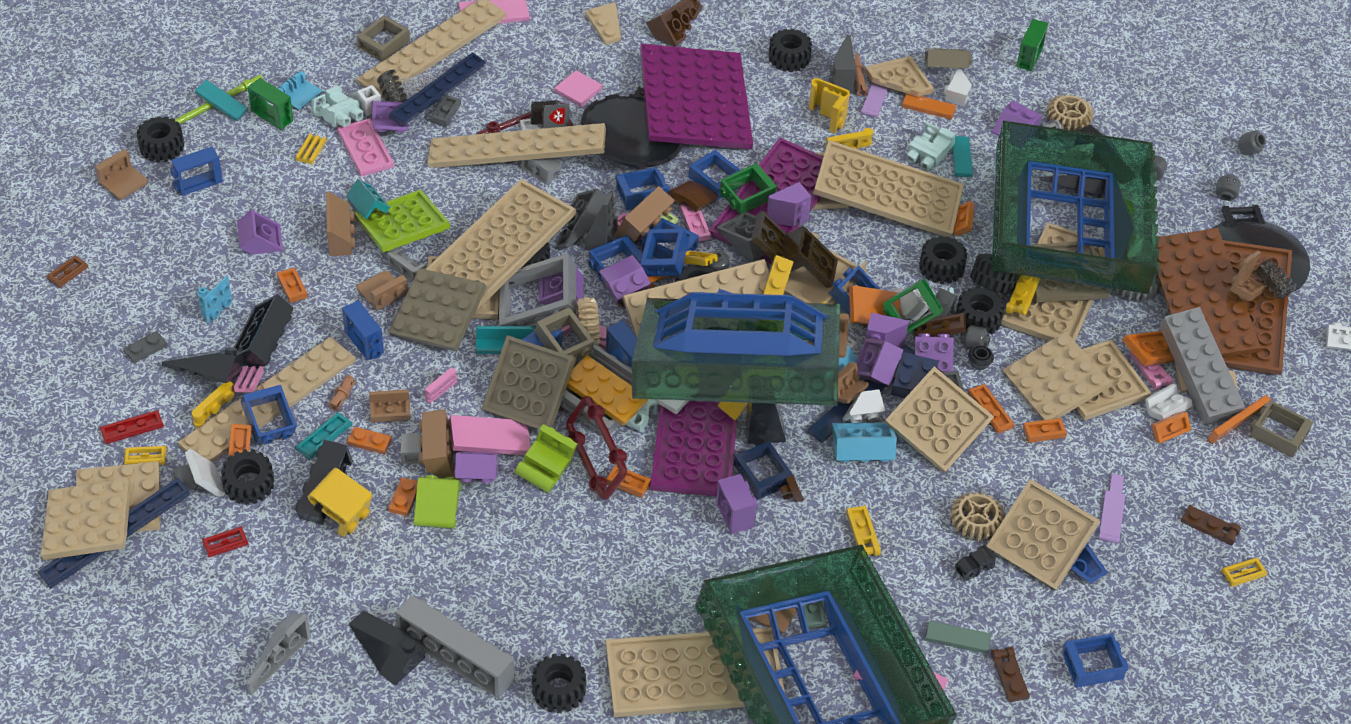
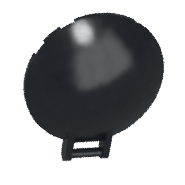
(627, 131)
(1264, 233)

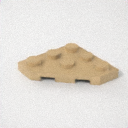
(900, 75)

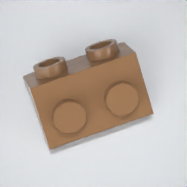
(849, 384)
(389, 405)

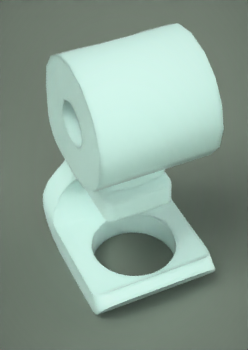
(641, 418)

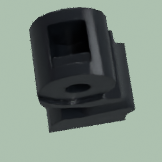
(971, 565)

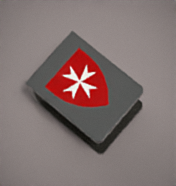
(550, 113)

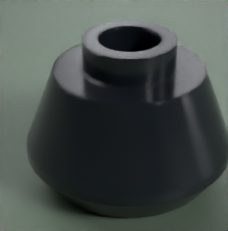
(980, 357)

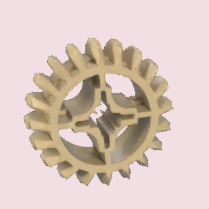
(1070, 112)
(588, 315)
(977, 521)

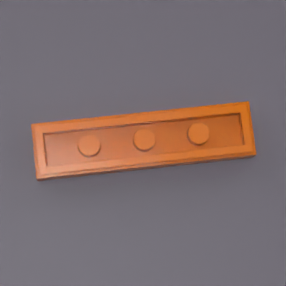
(1238, 419)

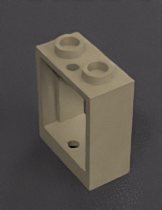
(380, 51)
(947, 58)
(559, 320)
(1287, 418)

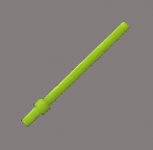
(207, 106)

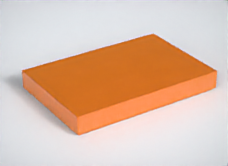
(867, 301)
(1149, 347)

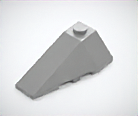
(283, 644)

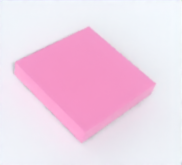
(578, 88)

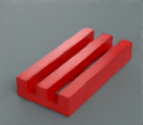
(225, 544)

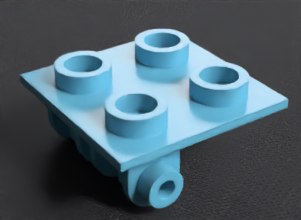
(300, 90)
(216, 300)

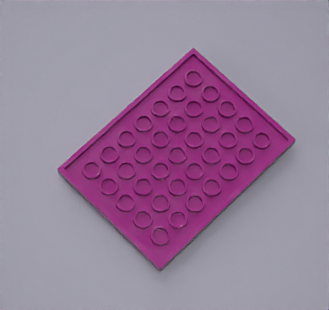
(695, 96)

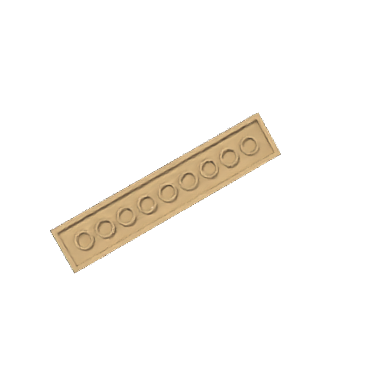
(437, 43)
(517, 145)
(297, 382)

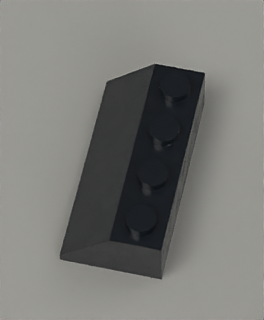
(263, 331)

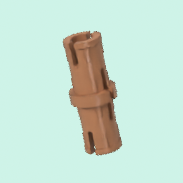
(341, 393)

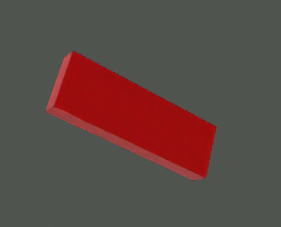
(131, 427)

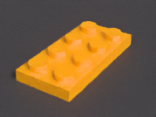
(606, 389)

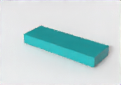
(221, 100)
(962, 157)
(328, 431)

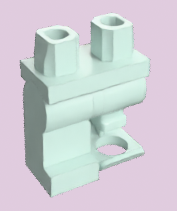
(337, 107)
(931, 146)

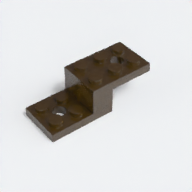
(796, 246)

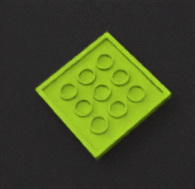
(407, 220)

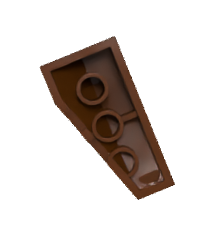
(672, 23)

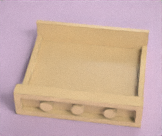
(809, 290)

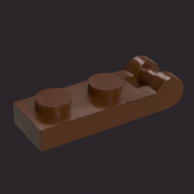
(942, 325)
(1210, 525)
(1010, 674)

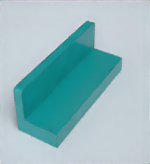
(366, 198)
(492, 338)

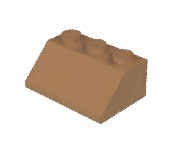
(645, 215)
(339, 226)
(436, 443)

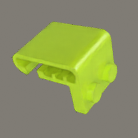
(546, 458)
(437, 501)

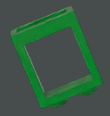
(1032, 45)
(280, 113)
(742, 177)
(927, 295)

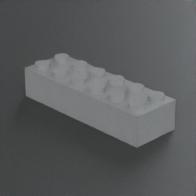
(1201, 366)
(457, 646)

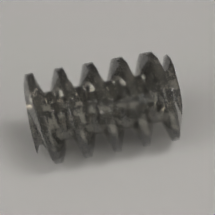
(391, 87)
(1275, 279)

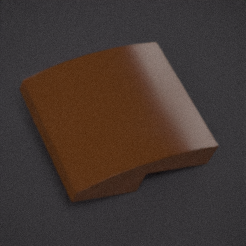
(694, 195)

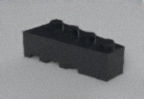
(764, 424)
(329, 456)

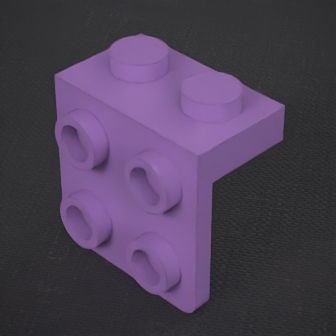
(381, 119)
(936, 348)

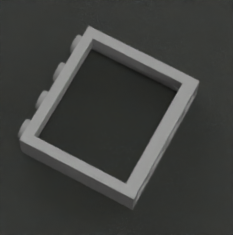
(533, 272)
(610, 362)

